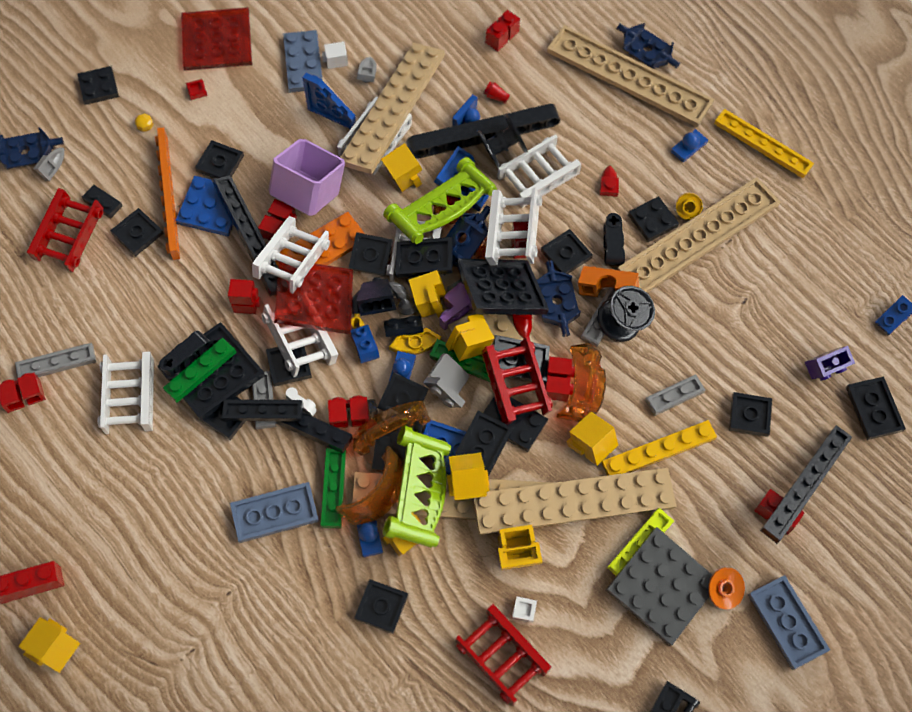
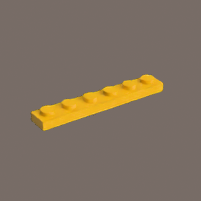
(764, 143)
(660, 449)

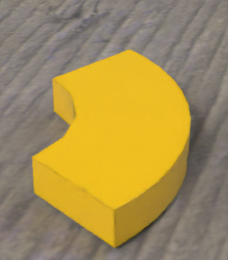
(415, 343)

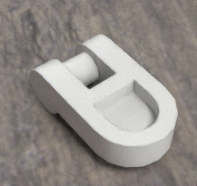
(308, 406)

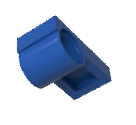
(895, 315)
(365, 344)

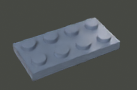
(301, 57)
(274, 512)
(788, 622)

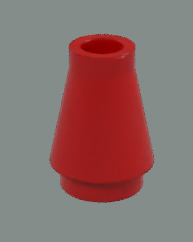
(496, 93)

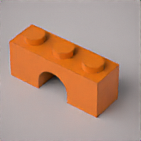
(594, 279)

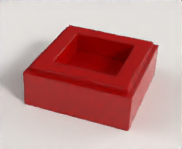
(196, 89)

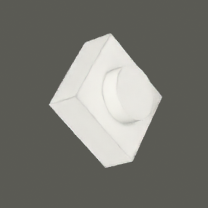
(524, 609)

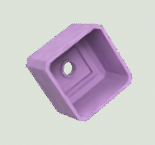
(306, 176)

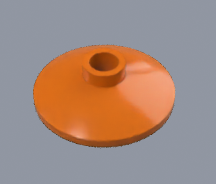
(733, 588)

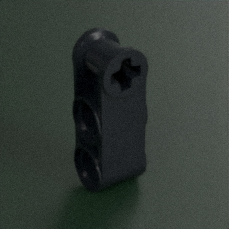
(613, 240)
(184, 354)

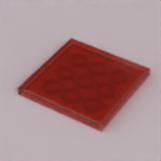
(216, 39)
(319, 303)

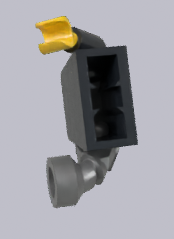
(377, 297)

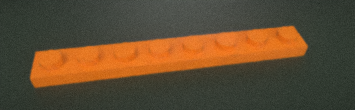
(167, 199)

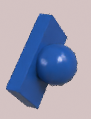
(467, 112)
(689, 145)
(403, 364)
(369, 539)

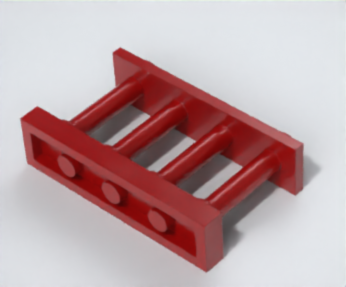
(54, 217)
(503, 393)
(508, 634)

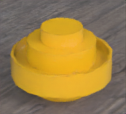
(689, 205)

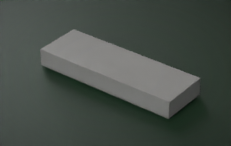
(264, 391)
(675, 395)

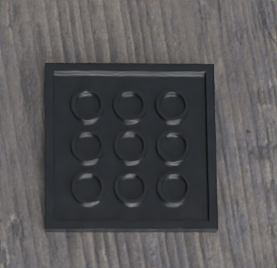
(502, 288)
(225, 382)

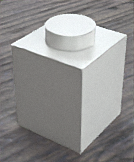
(335, 55)

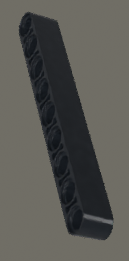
(466, 135)

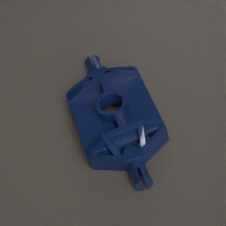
(638, 38)
(37, 143)
(476, 230)
(559, 285)

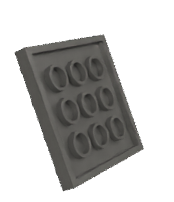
(662, 586)

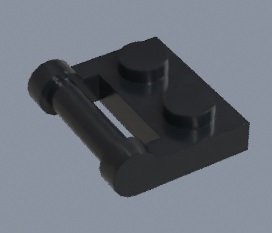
(671, 698)

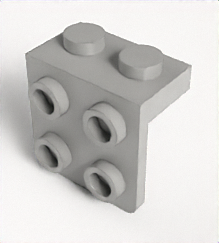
(447, 381)

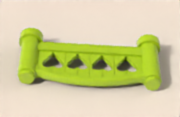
(467, 176)
(405, 524)

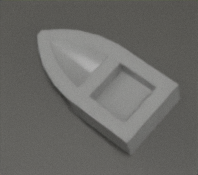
(367, 70)
(50, 164)

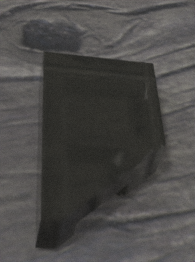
(372, 408)

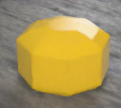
(144, 122)

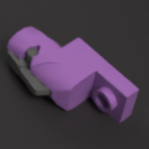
(457, 302)

